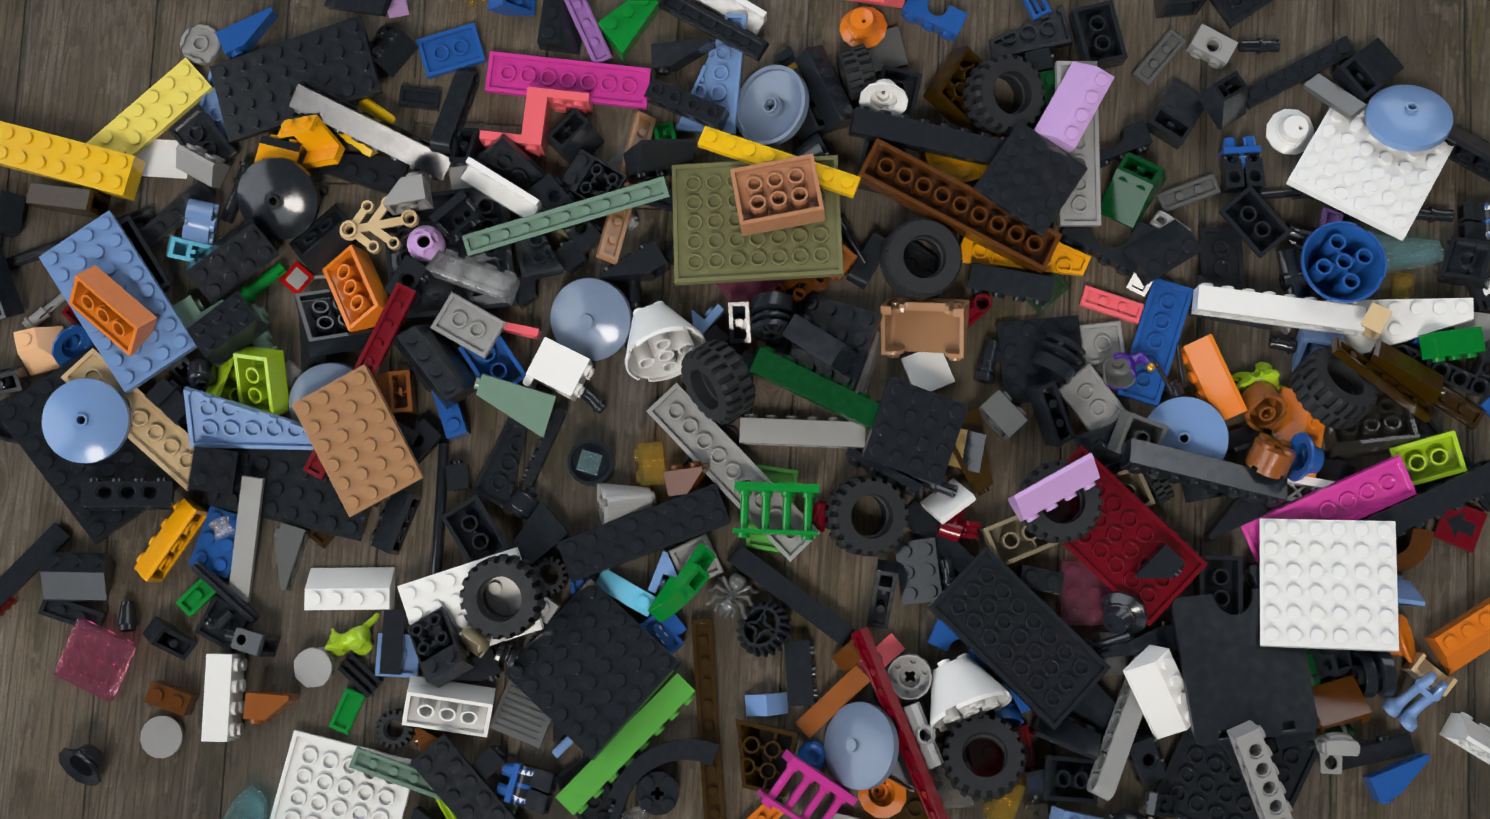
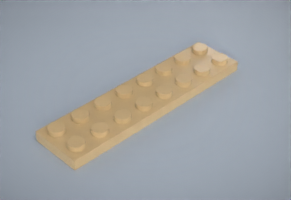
(150, 427)

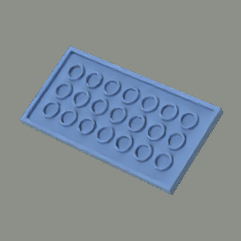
(110, 249)

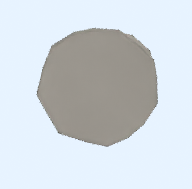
(314, 666)

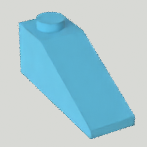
(185, 249)
(626, 592)

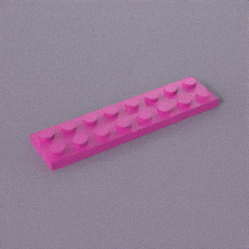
(604, 82)
(1344, 499)

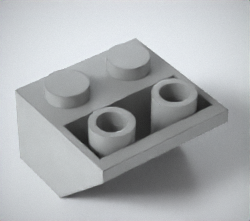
(201, 165)

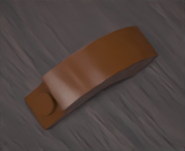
(1413, 548)

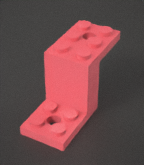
(538, 117)

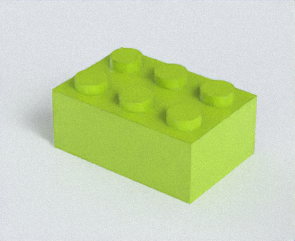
(262, 379)

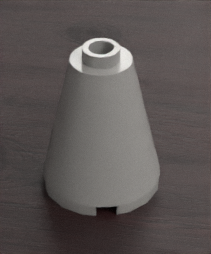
(622, 501)

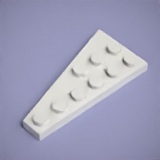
(1414, 318)

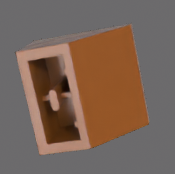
(398, 391)

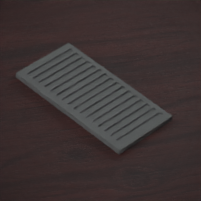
(518, 714)

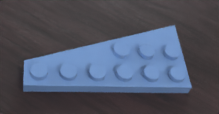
(720, 81)
(229, 424)

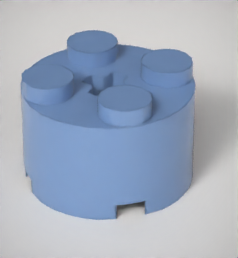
(200, 221)

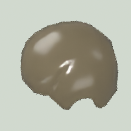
(475, 641)

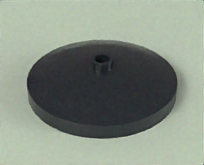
(292, 188)

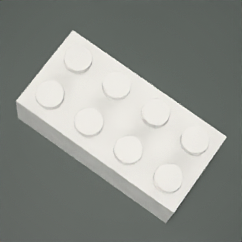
(223, 697)

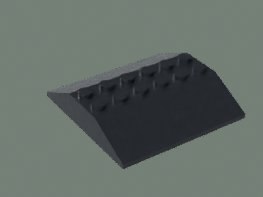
(437, 291)

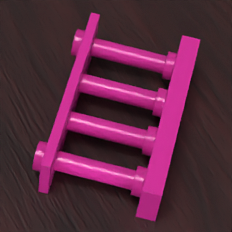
(809, 775)

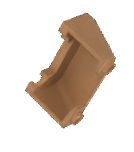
(924, 326)

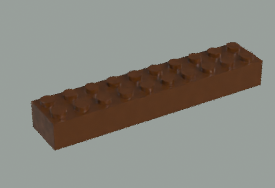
(955, 205)

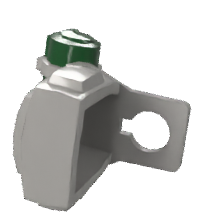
(1337, 742)

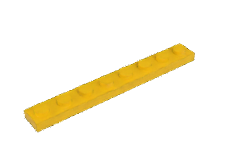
(755, 153)

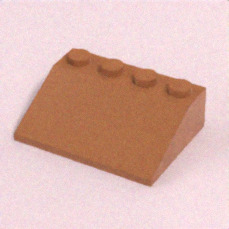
(777, 194)

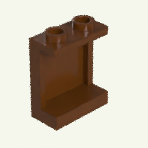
(1340, 703)

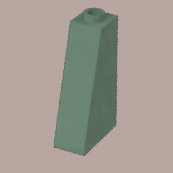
(519, 402)

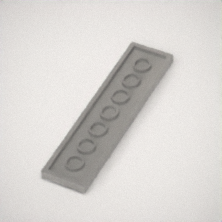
(1084, 203)

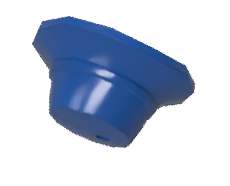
(70, 344)
(1308, 457)

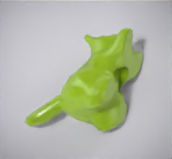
(1262, 372)
(355, 639)

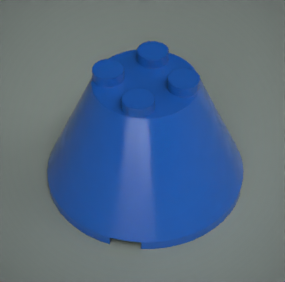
(1343, 262)

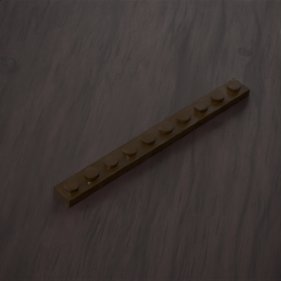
(708, 715)

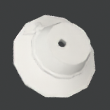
(892, 100)
(1284, 131)

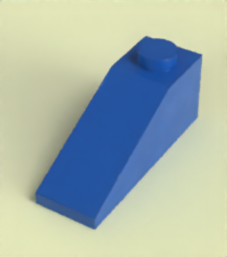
(244, 35)
(1394, 778)

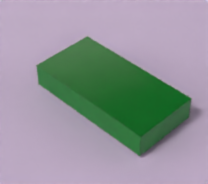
(347, 710)

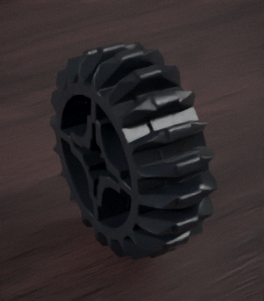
(759, 617)

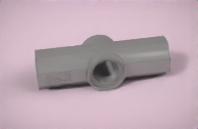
(917, 723)

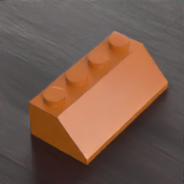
(356, 288)
(111, 309)
(1212, 377)
(1298, 421)
(1462, 638)

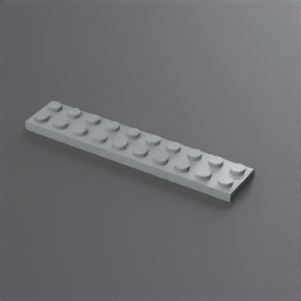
(728, 463)

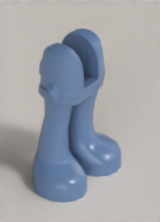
(1408, 717)

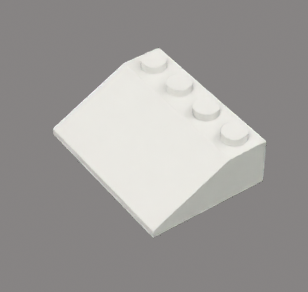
(1468, 735)

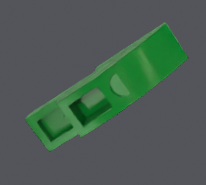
(681, 590)

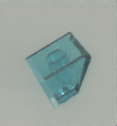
(248, 805)

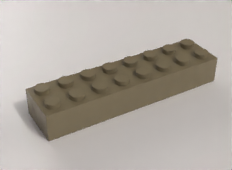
(1013, 542)

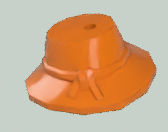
(869, 33)
(1406, 640)
(885, 802)

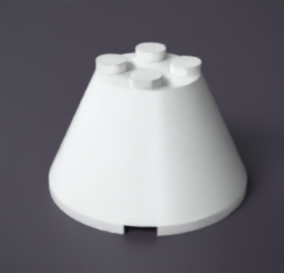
(659, 343)
(963, 690)

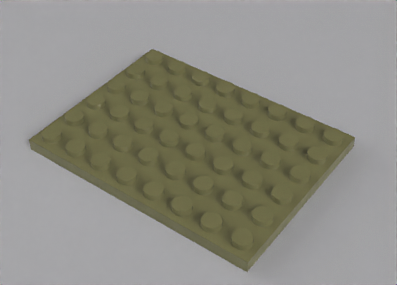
(711, 241)

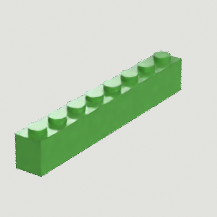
(625, 744)

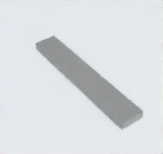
(246, 536)

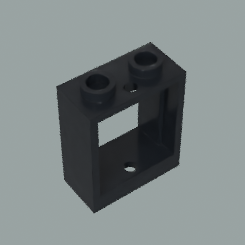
(1177, 8)

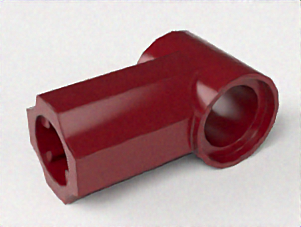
(975, 312)
(952, 528)

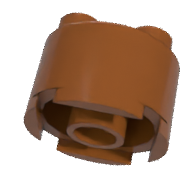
(1264, 406)
(1271, 456)

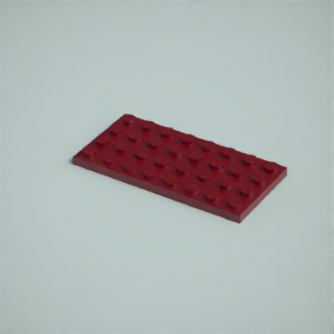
(1124, 541)

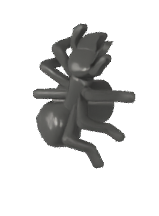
(732, 595)

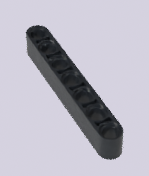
(790, 594)

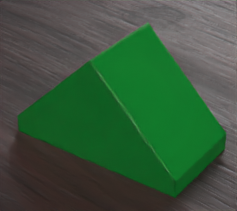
(664, 130)

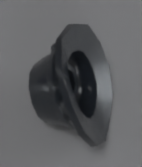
(1123, 613)
(82, 764)

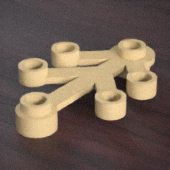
(375, 226)

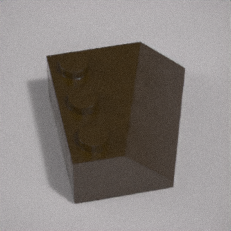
(947, 87)
(761, 754)

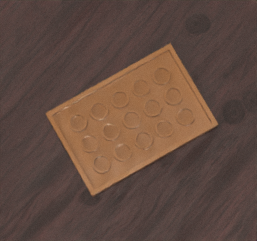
(358, 440)

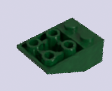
(1132, 190)

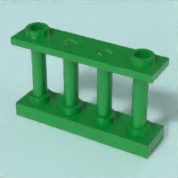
(787, 492)

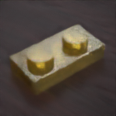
(1402, 285)

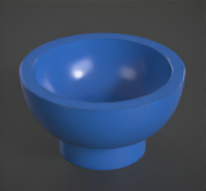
(1010, 715)
(812, 753)

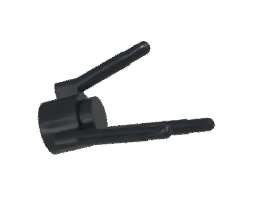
(1298, 233)
(1174, 387)

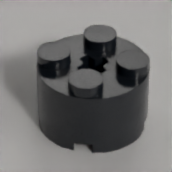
(647, 799)

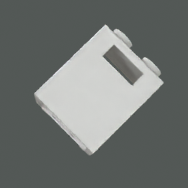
(559, 370)

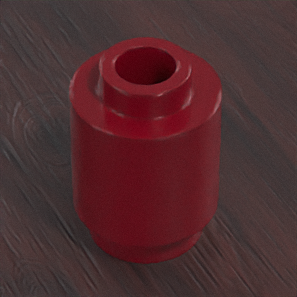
(818, 518)

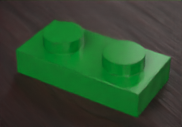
(196, 598)

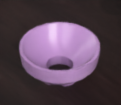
(437, 242)

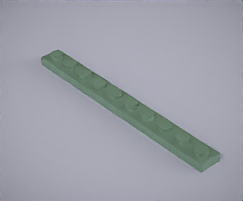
(565, 216)

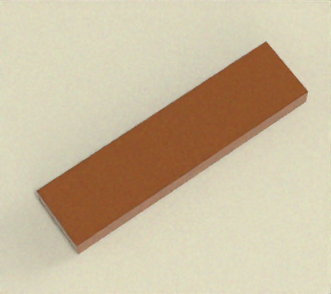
(832, 701)

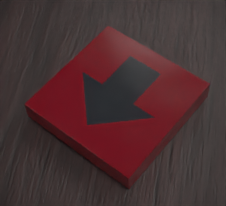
(1460, 528)

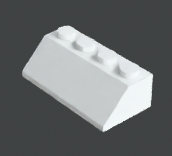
(350, 589)
(1159, 691)
(449, 708)

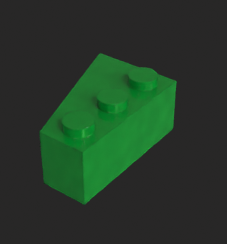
(627, 24)

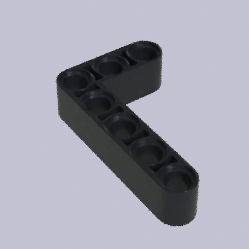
(1468, 379)

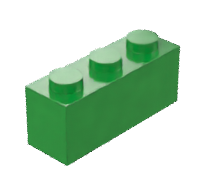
(1452, 344)

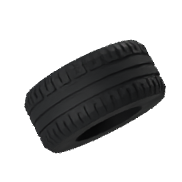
(947, 252)

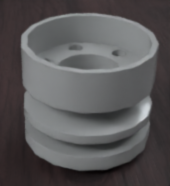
(910, 689)

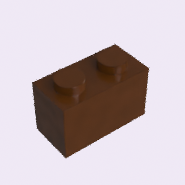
(171, 698)

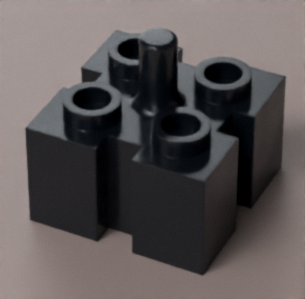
(169, 398)

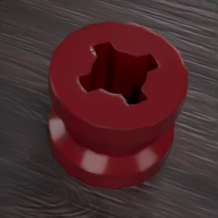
(970, 530)

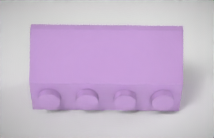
(1073, 105)
(1055, 487)

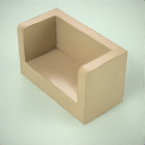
(1375, 321)
(1422, 666)

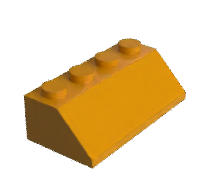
(171, 540)

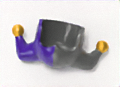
(1120, 369)

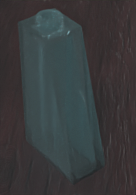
(1410, 252)

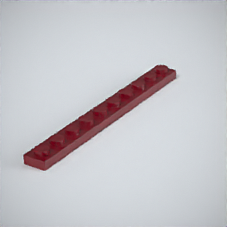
(376, 348)
(907, 741)

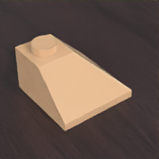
(35, 348)

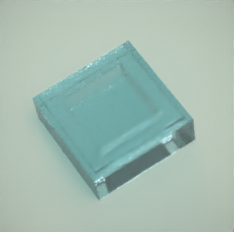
(589, 462)

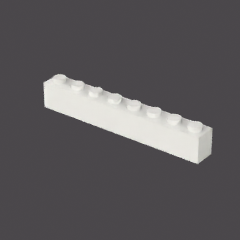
(1278, 309)

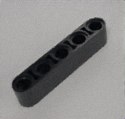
(454, 112)

